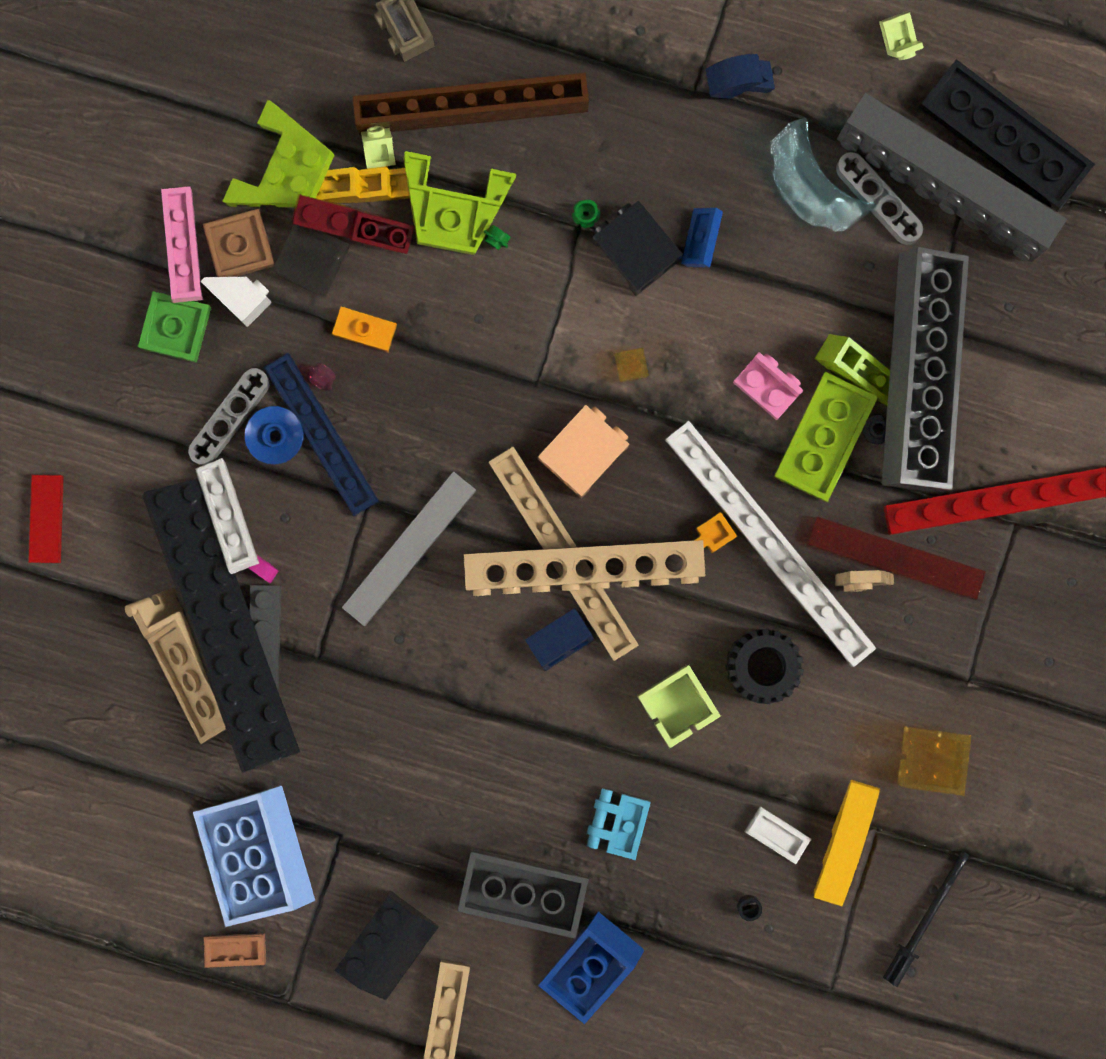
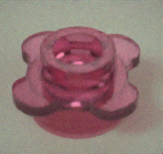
(321, 376)

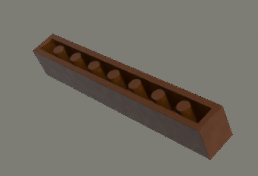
(472, 103)

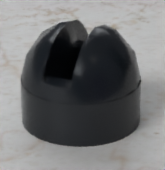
(749, 912)

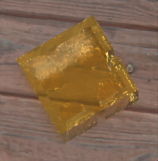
(934, 760)

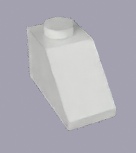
(239, 295)

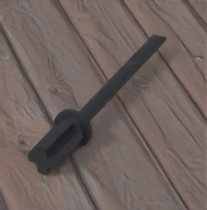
(905, 954)

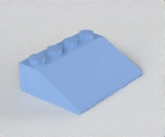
(254, 857)

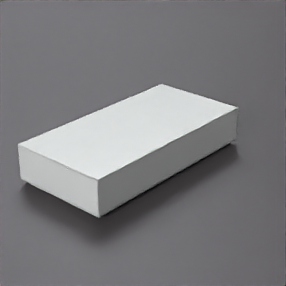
(777, 835)

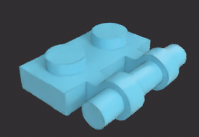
(627, 826)

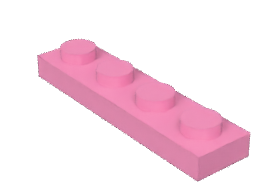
(181, 244)

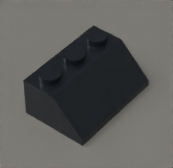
(386, 947)

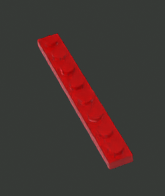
(996, 501)

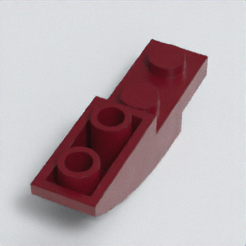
(352, 223)

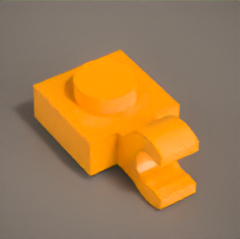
(715, 533)

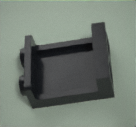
(637, 246)

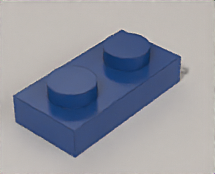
(702, 237)

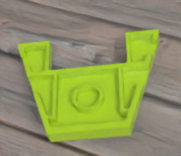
(294, 169)
(452, 218)

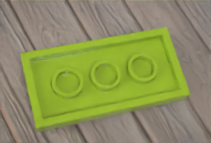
(825, 437)

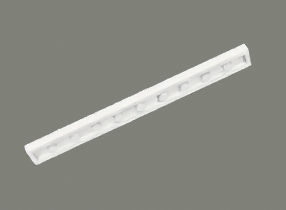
(770, 544)

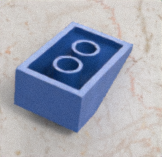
(592, 968)

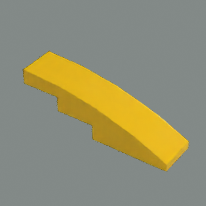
(364, 185)
(846, 842)

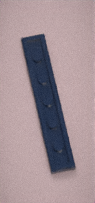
(321, 434)

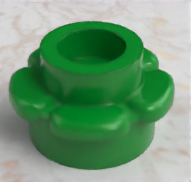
(589, 206)
(496, 237)

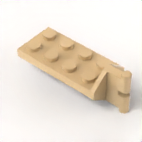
(172, 642)

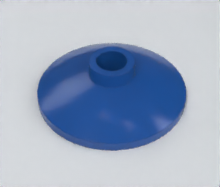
(259, 432)

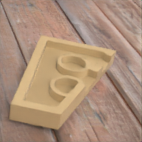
(863, 580)

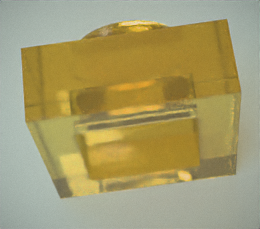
(631, 365)

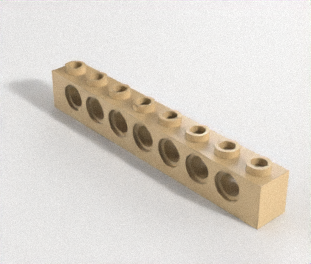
(479, 564)

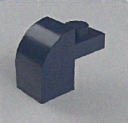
(739, 75)

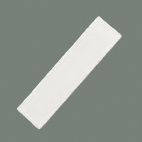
(227, 516)

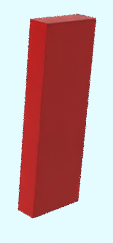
(46, 519)

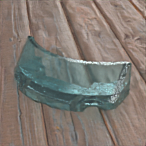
(807, 187)

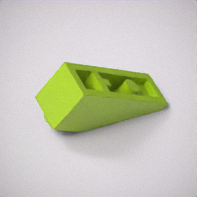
(855, 366)

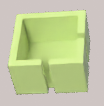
(677, 704)

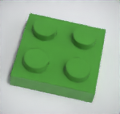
(174, 327)

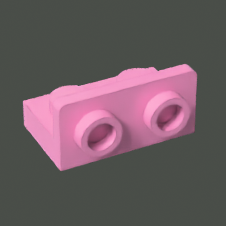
(768, 385)

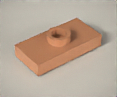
(234, 950)

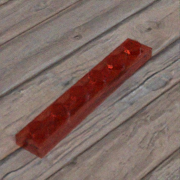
(896, 558)

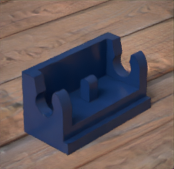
(559, 639)

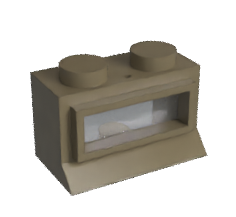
(406, 27)

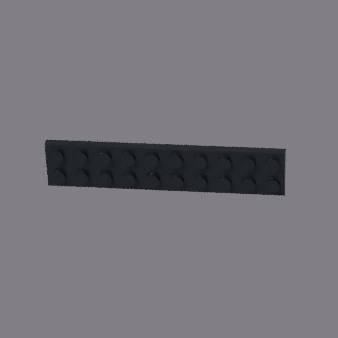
(221, 626)

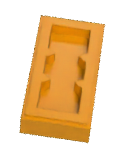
(364, 329)

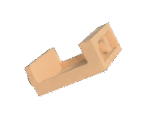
(584, 450)

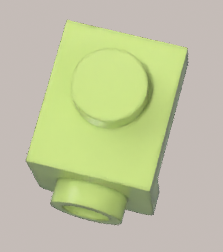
(900, 36)
(378, 147)

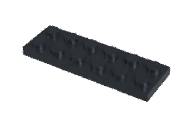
(1007, 135)

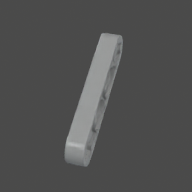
(883, 195)
(225, 414)

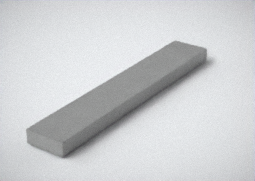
(409, 549)

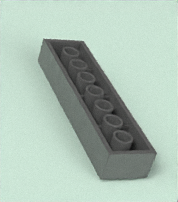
(950, 179)
(925, 370)

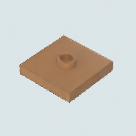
(239, 244)

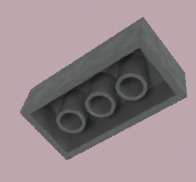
(523, 893)

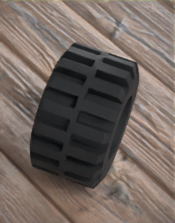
(789, 659)

